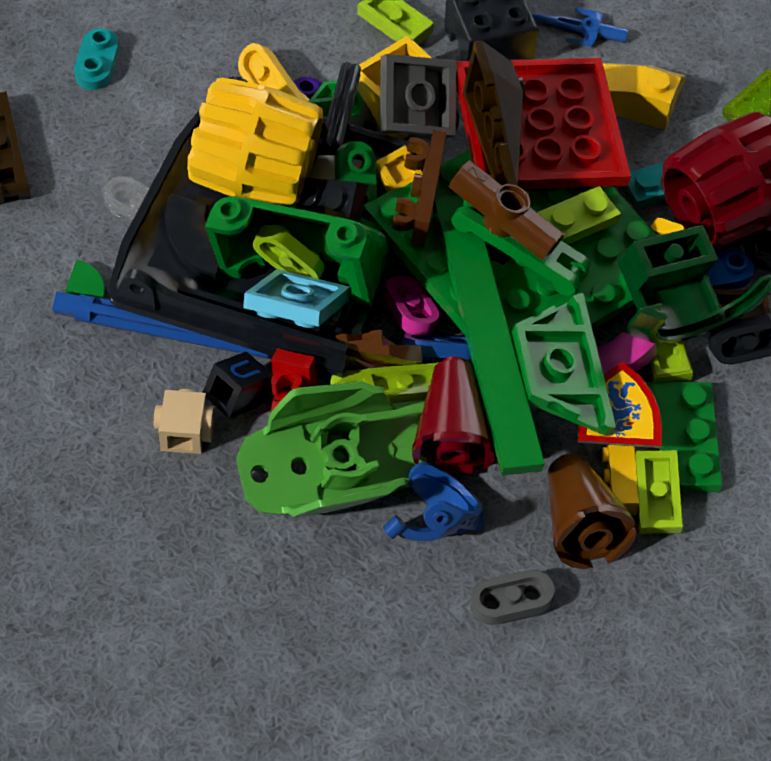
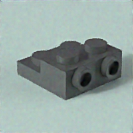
(418, 96)

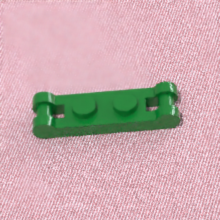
(564, 278)

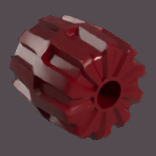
(723, 180)

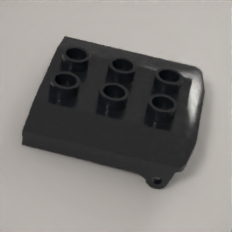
(157, 285)

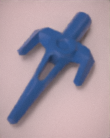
(589, 27)

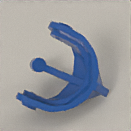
(450, 506)

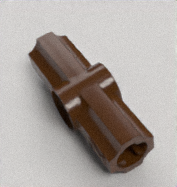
(506, 210)

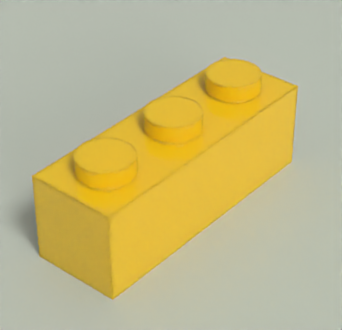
(622, 474)

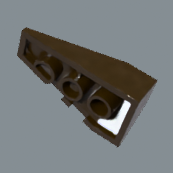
(495, 106)

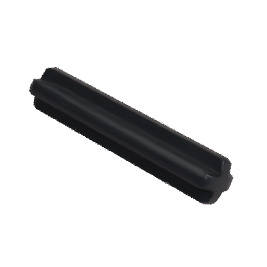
(341, 108)

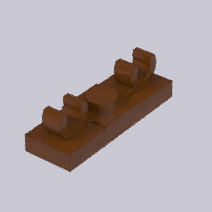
(423, 187)

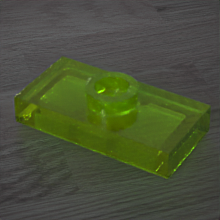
(753, 98)

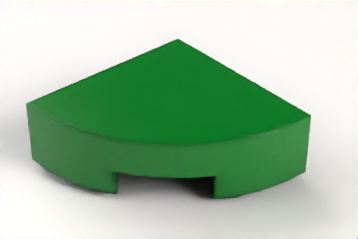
(85, 281)

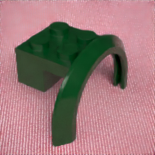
(673, 288)

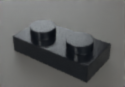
(334, 198)

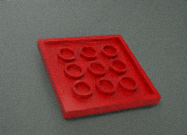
(565, 126)

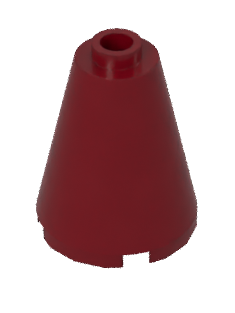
(453, 421)

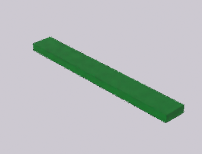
(489, 344)

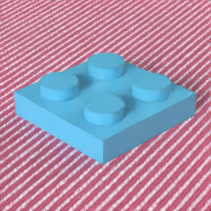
(296, 298)

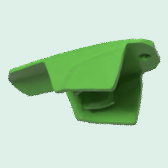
(346, 439)

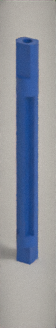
(103, 313)

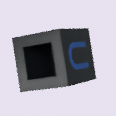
(237, 384)

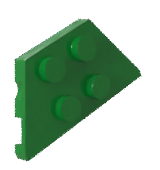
(563, 366)

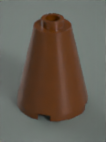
(586, 514)

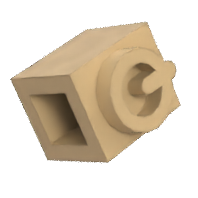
(184, 421)

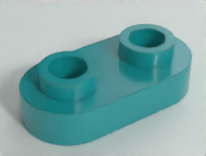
(96, 55)

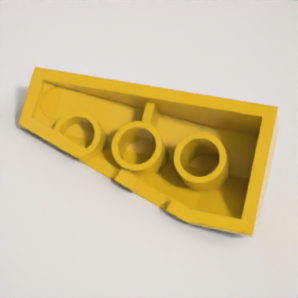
(644, 92)

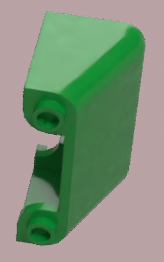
(337, 240)

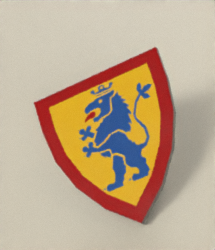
(633, 411)

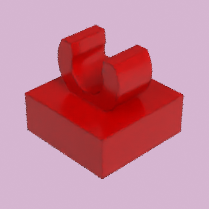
(292, 371)

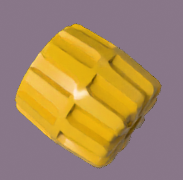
(254, 142)

